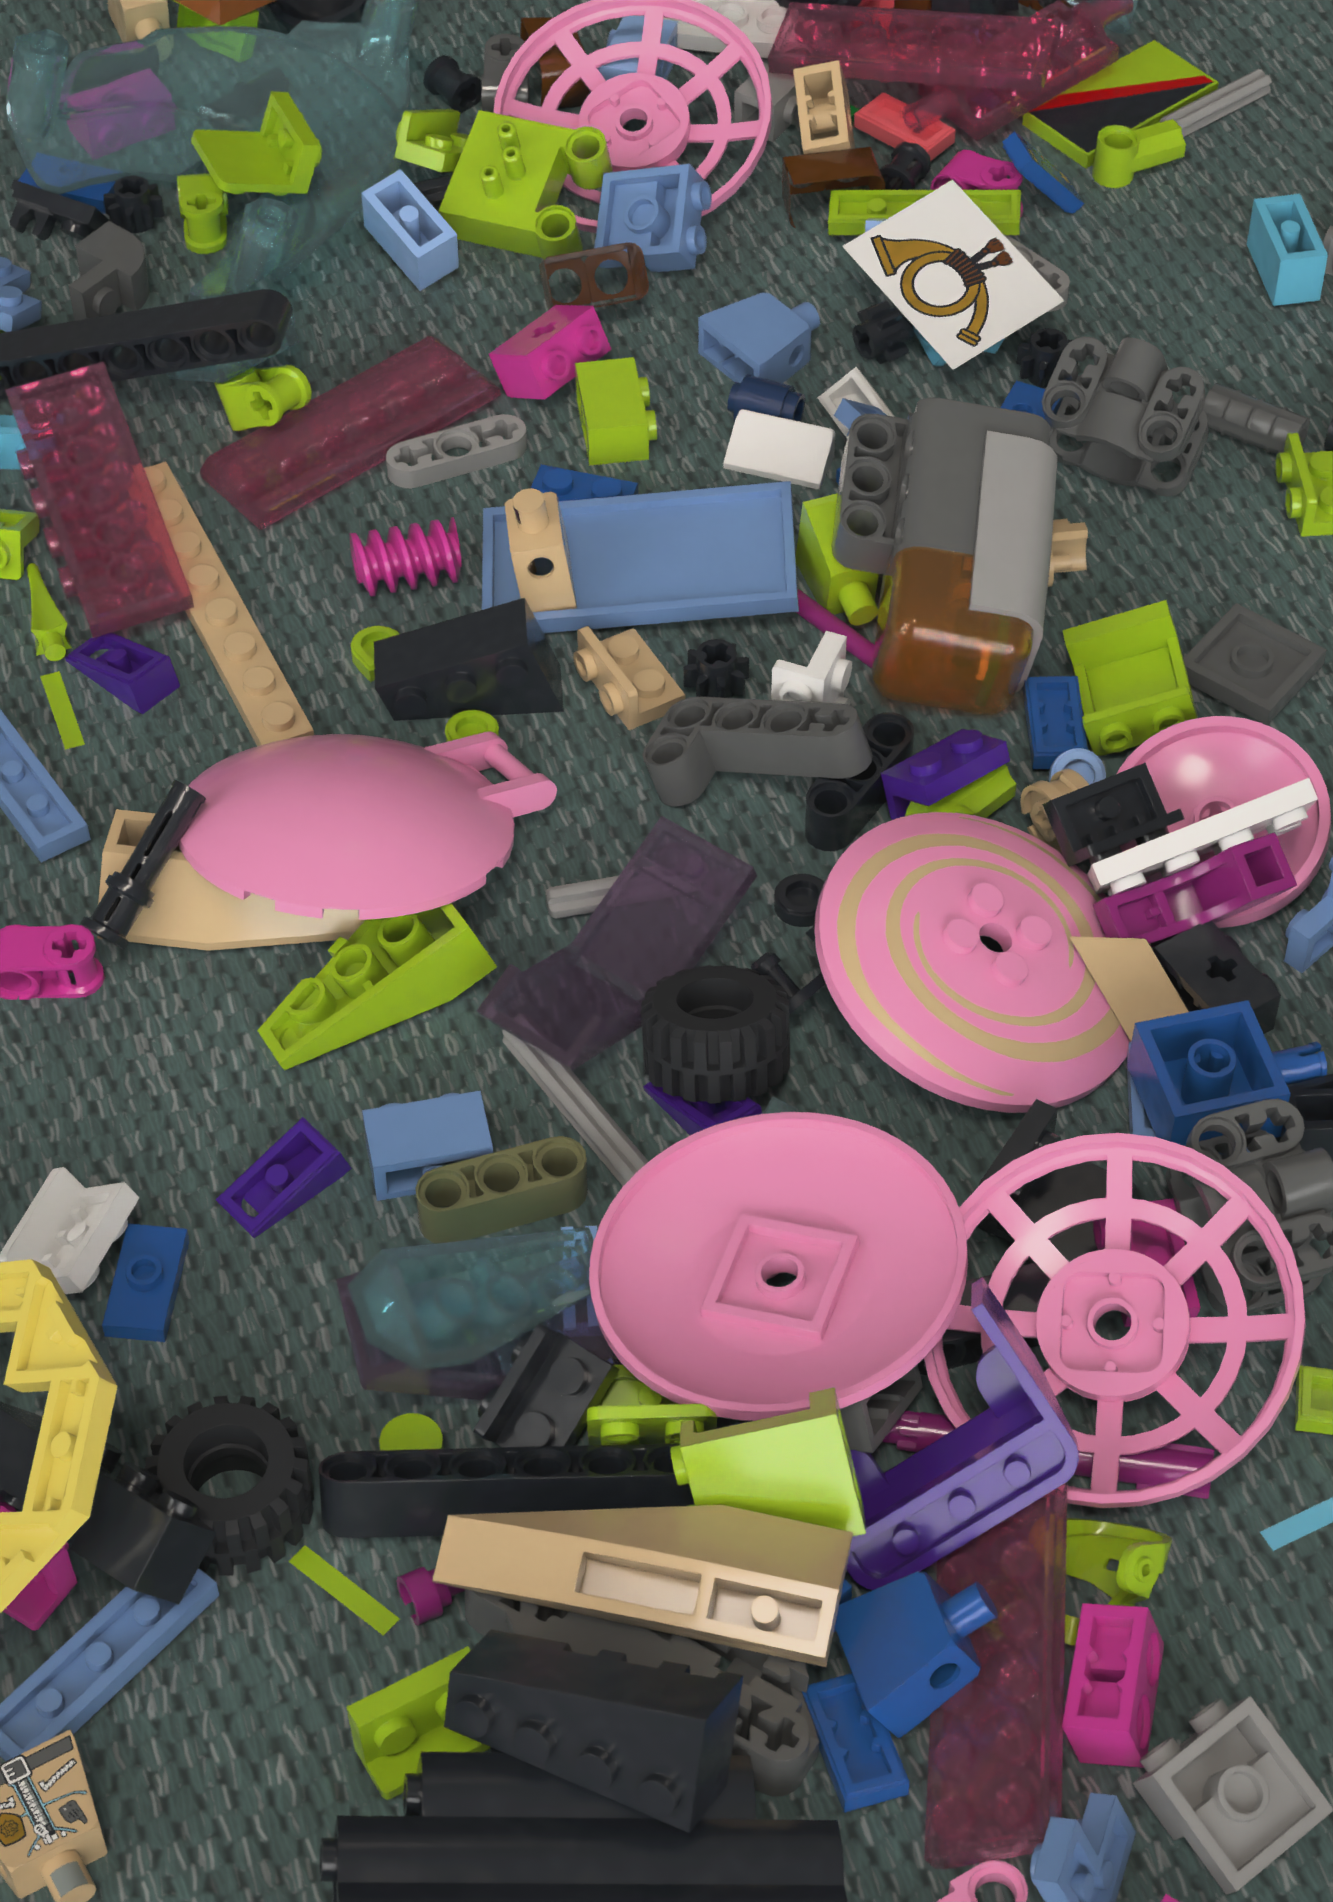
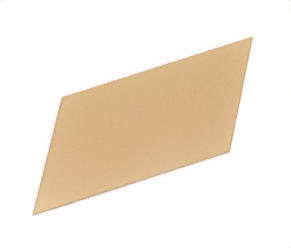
(1130, 979)

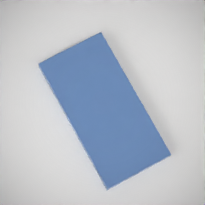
(662, 557)

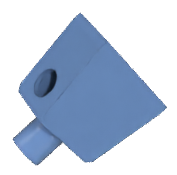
(758, 338)

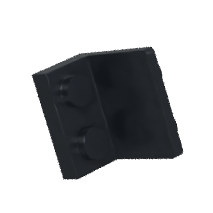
(1052, 1190)

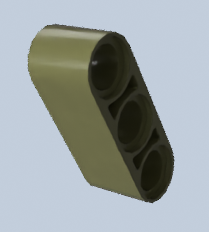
(526, 1175)

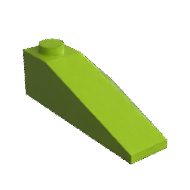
(375, 981)

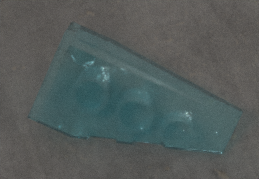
(468, 1296)

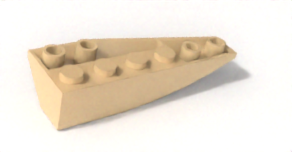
(202, 916)
(667, 1569)

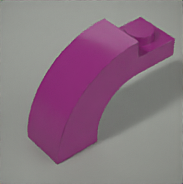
(1199, 894)

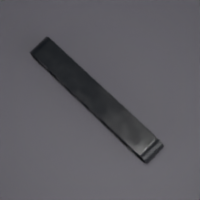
(150, 339)
(417, 1489)

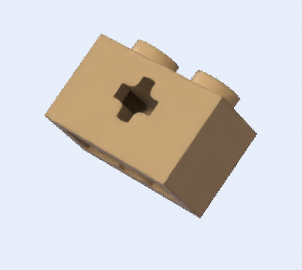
(823, 108)

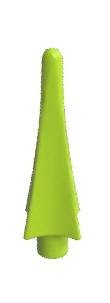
(46, 619)

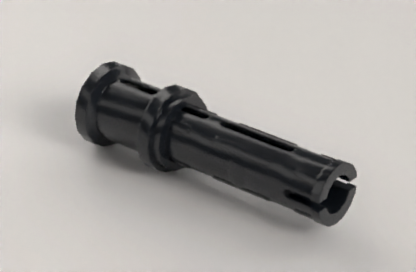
(130, 889)

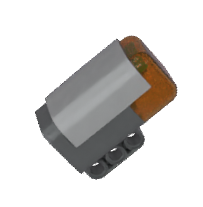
(963, 533)

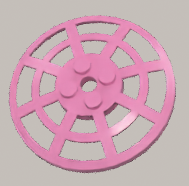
(643, 93)
(1145, 1292)

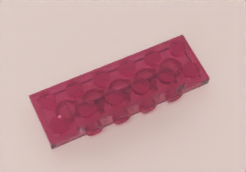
(918, 45)
(96, 501)

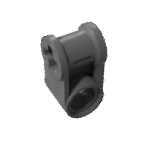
(497, 56)

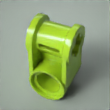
(204, 213)
(263, 395)

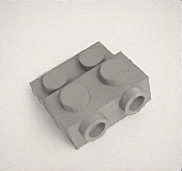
(1232, 1792)

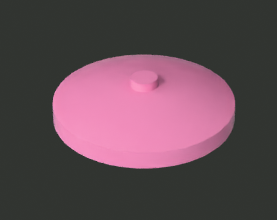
(1226, 762)

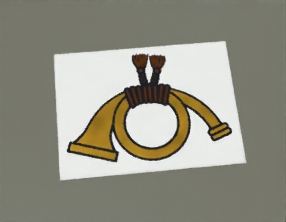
(953, 274)

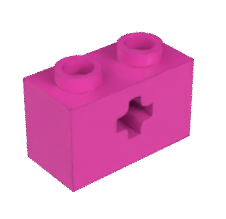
(545, 351)

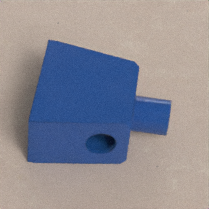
(912, 1646)

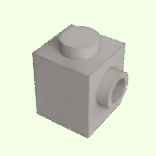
(783, 103)

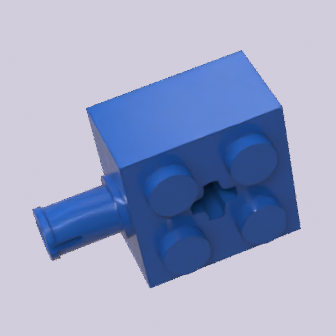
(1211, 1064)

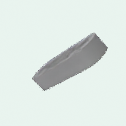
(467, 436)

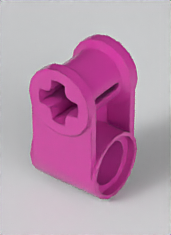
(979, 172)
(39, 960)

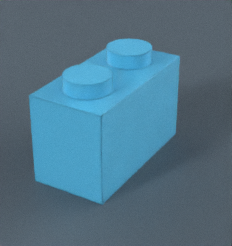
(1287, 249)

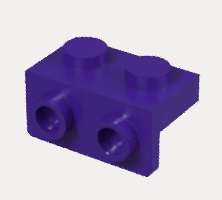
(942, 769)

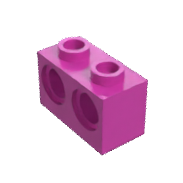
(1113, 1685)

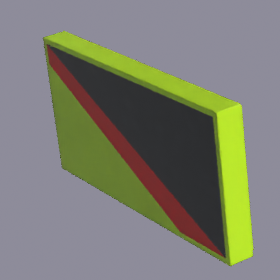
(1126, 93)

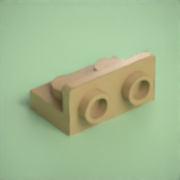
(627, 676)

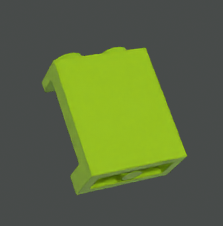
(1130, 677)
(777, 1466)

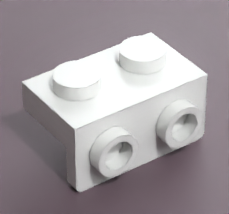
(821, 680)
(71, 1228)

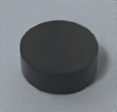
(797, 899)

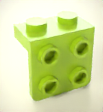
(267, 161)
(639, 1415)

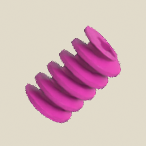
(406, 556)

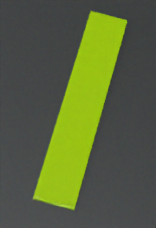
(62, 710)
(344, 1590)

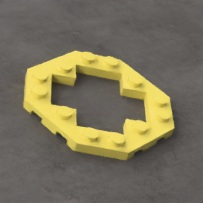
(57, 1357)

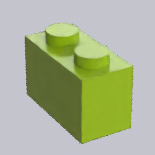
(613, 411)

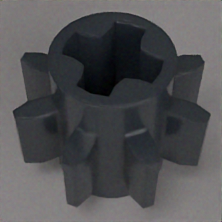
(134, 204)
(882, 333)
(1041, 355)
(716, 670)

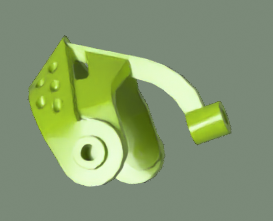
(1094, 1543)

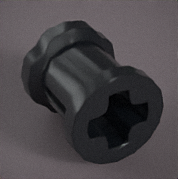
(446, 79)
(901, 158)

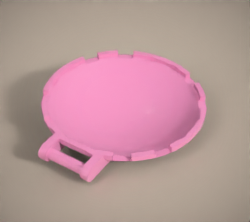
(360, 822)

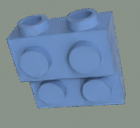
(657, 212)

